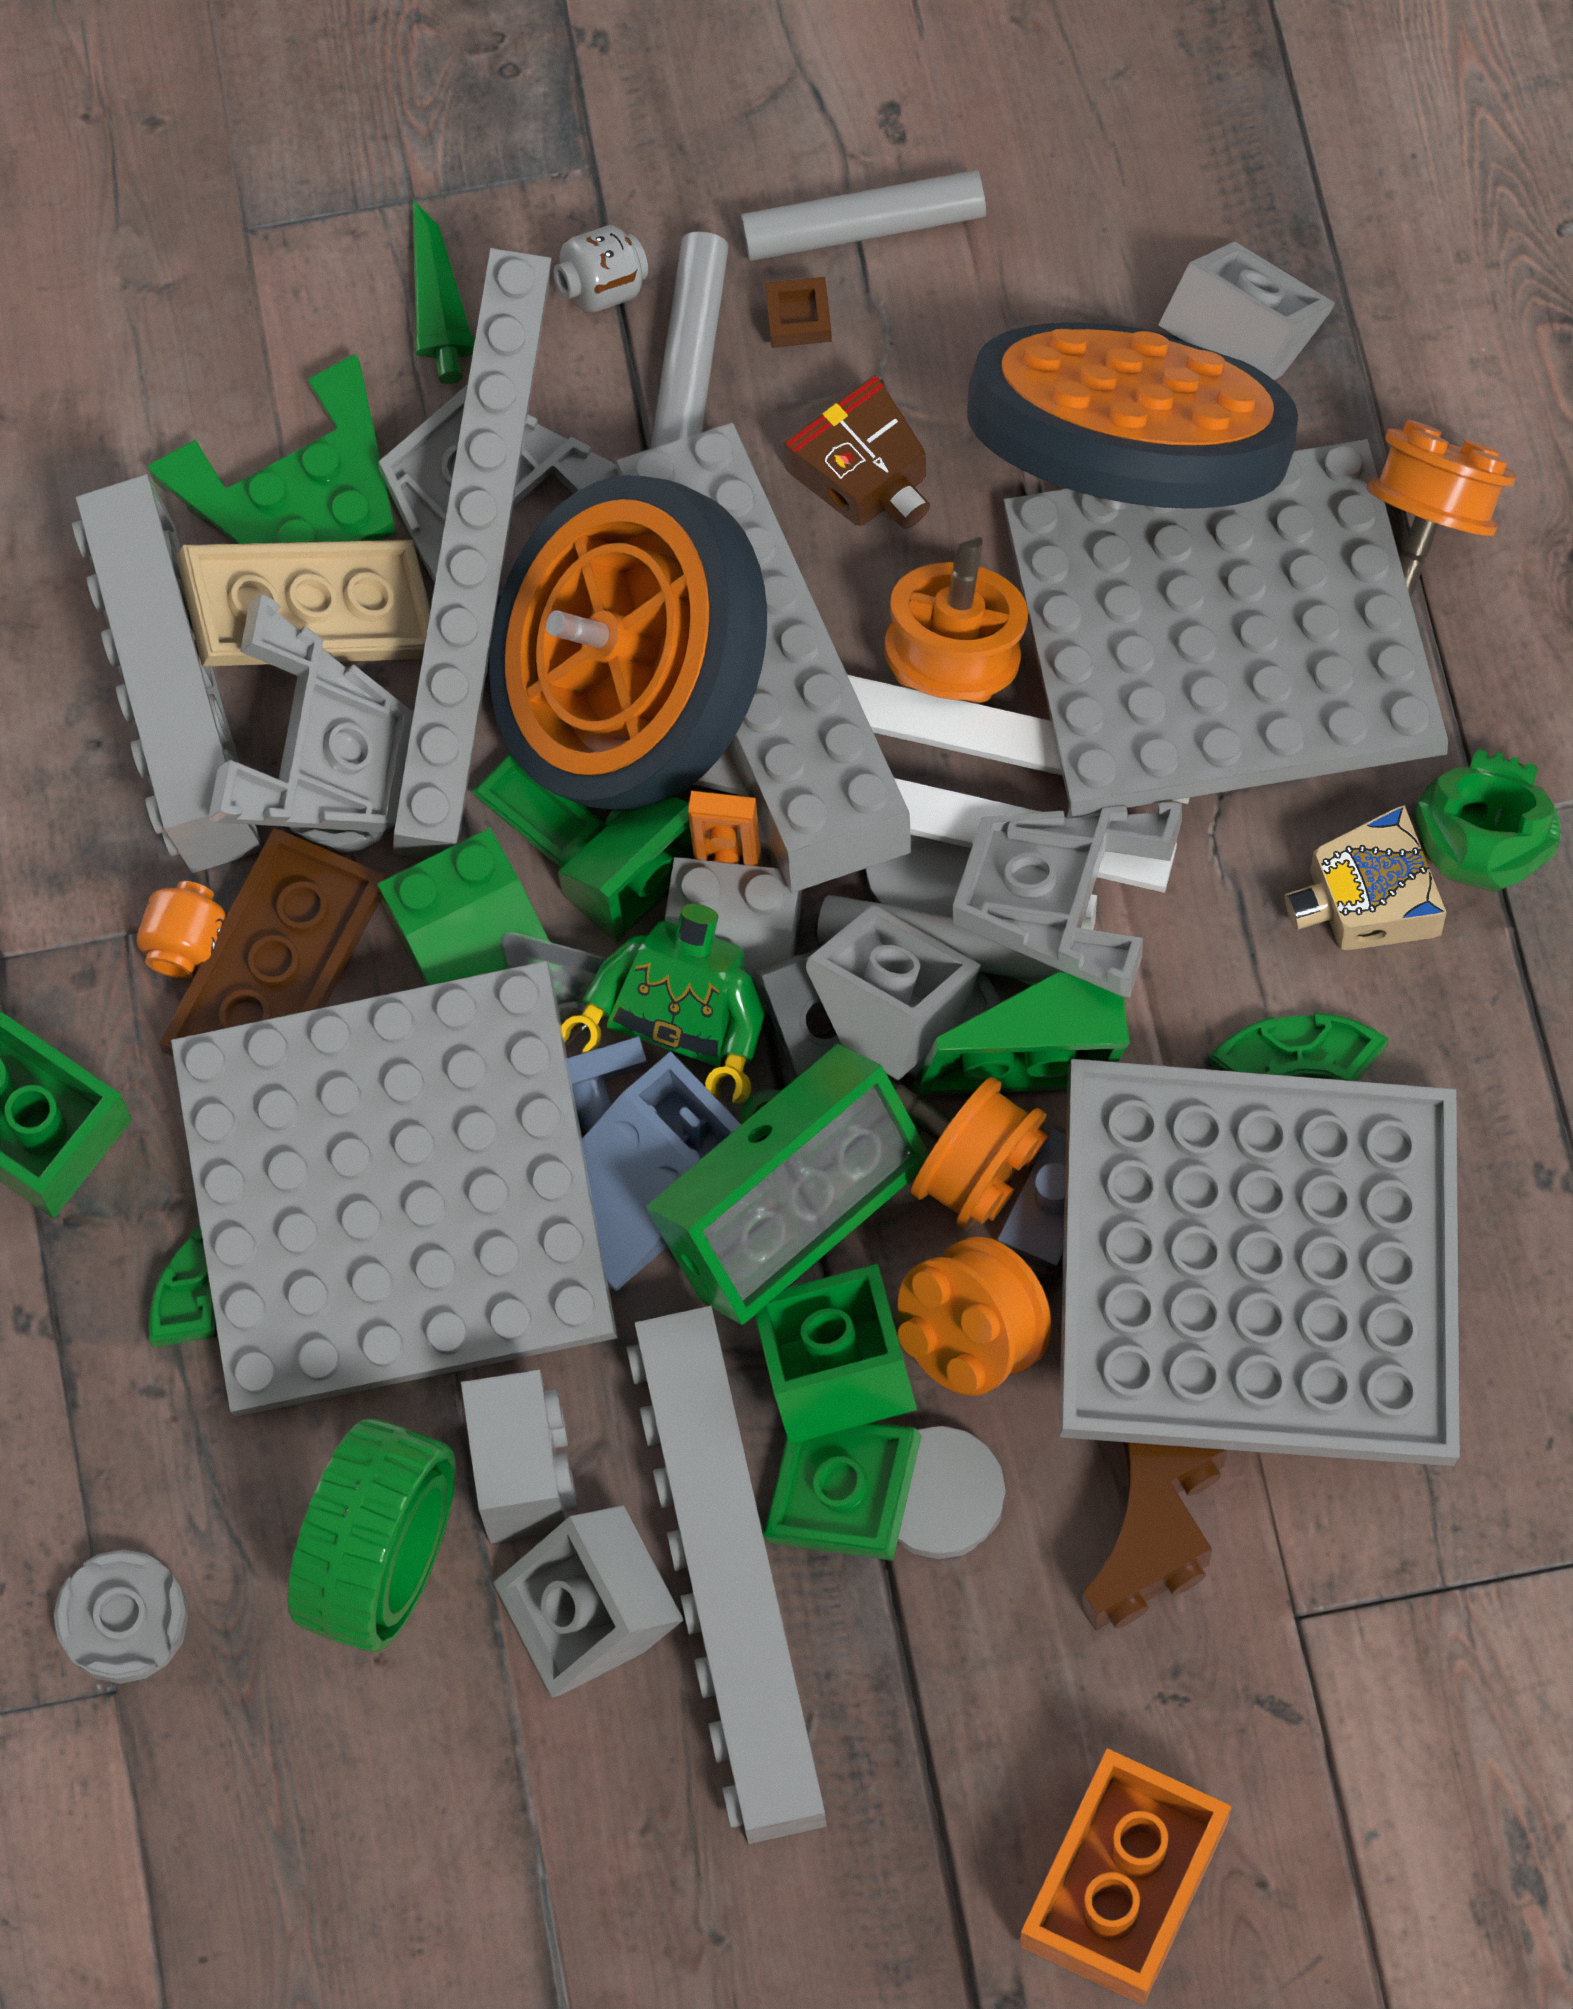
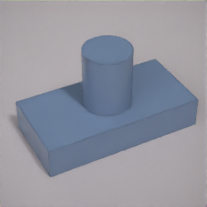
(591, 1070)
(1037, 1218)

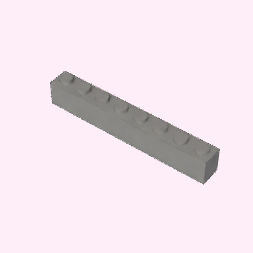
(729, 1576)

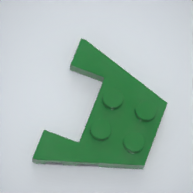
(311, 495)

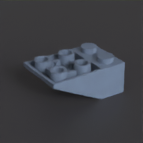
(639, 1151)

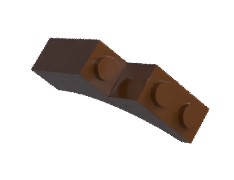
(1159, 1538)

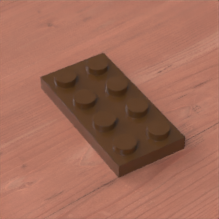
(280, 939)

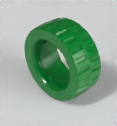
(371, 1535)

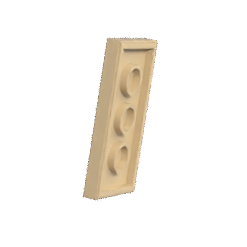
(352, 594)

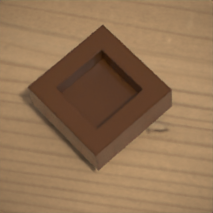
(798, 312)

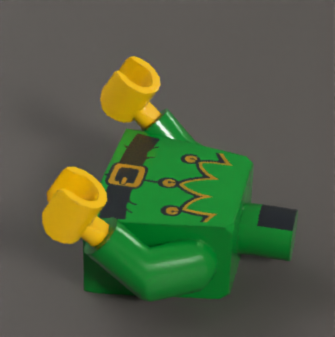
(682, 995)

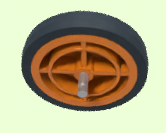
(1131, 415)
(628, 642)

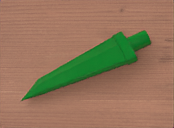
(439, 312)

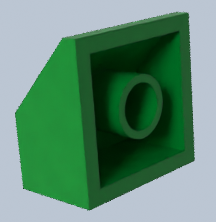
(627, 865)

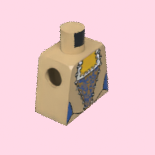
(1371, 887)

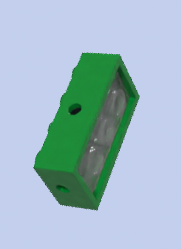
(789, 1183)

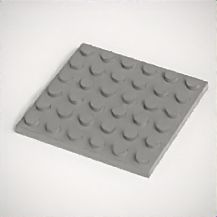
(1224, 637)
(392, 1189)
(1260, 1263)

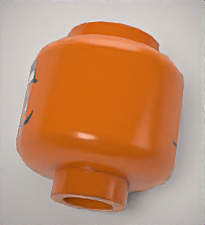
(180, 929)

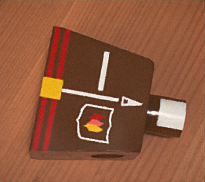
(862, 458)

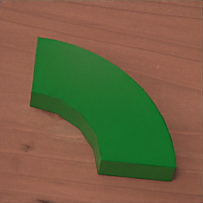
(1302, 1047)
(183, 1298)

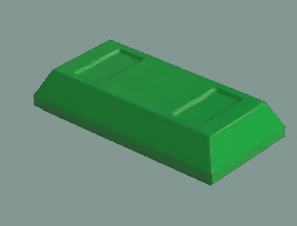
(536, 813)

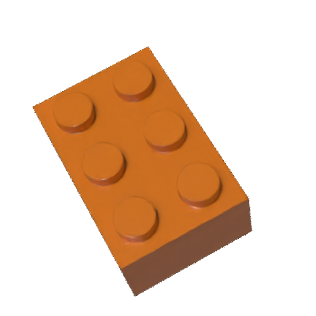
(1125, 1876)

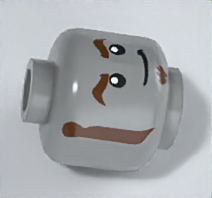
(601, 268)

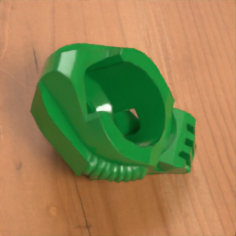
(1488, 822)

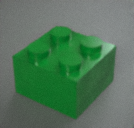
(834, 1355)

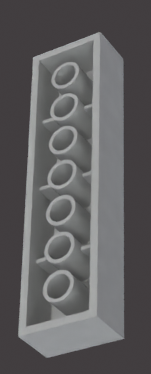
(805, 736)

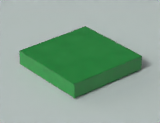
(844, 1491)

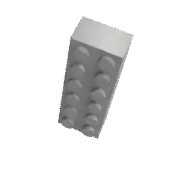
(164, 686)

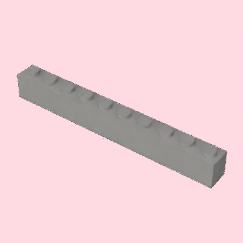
(472, 555)

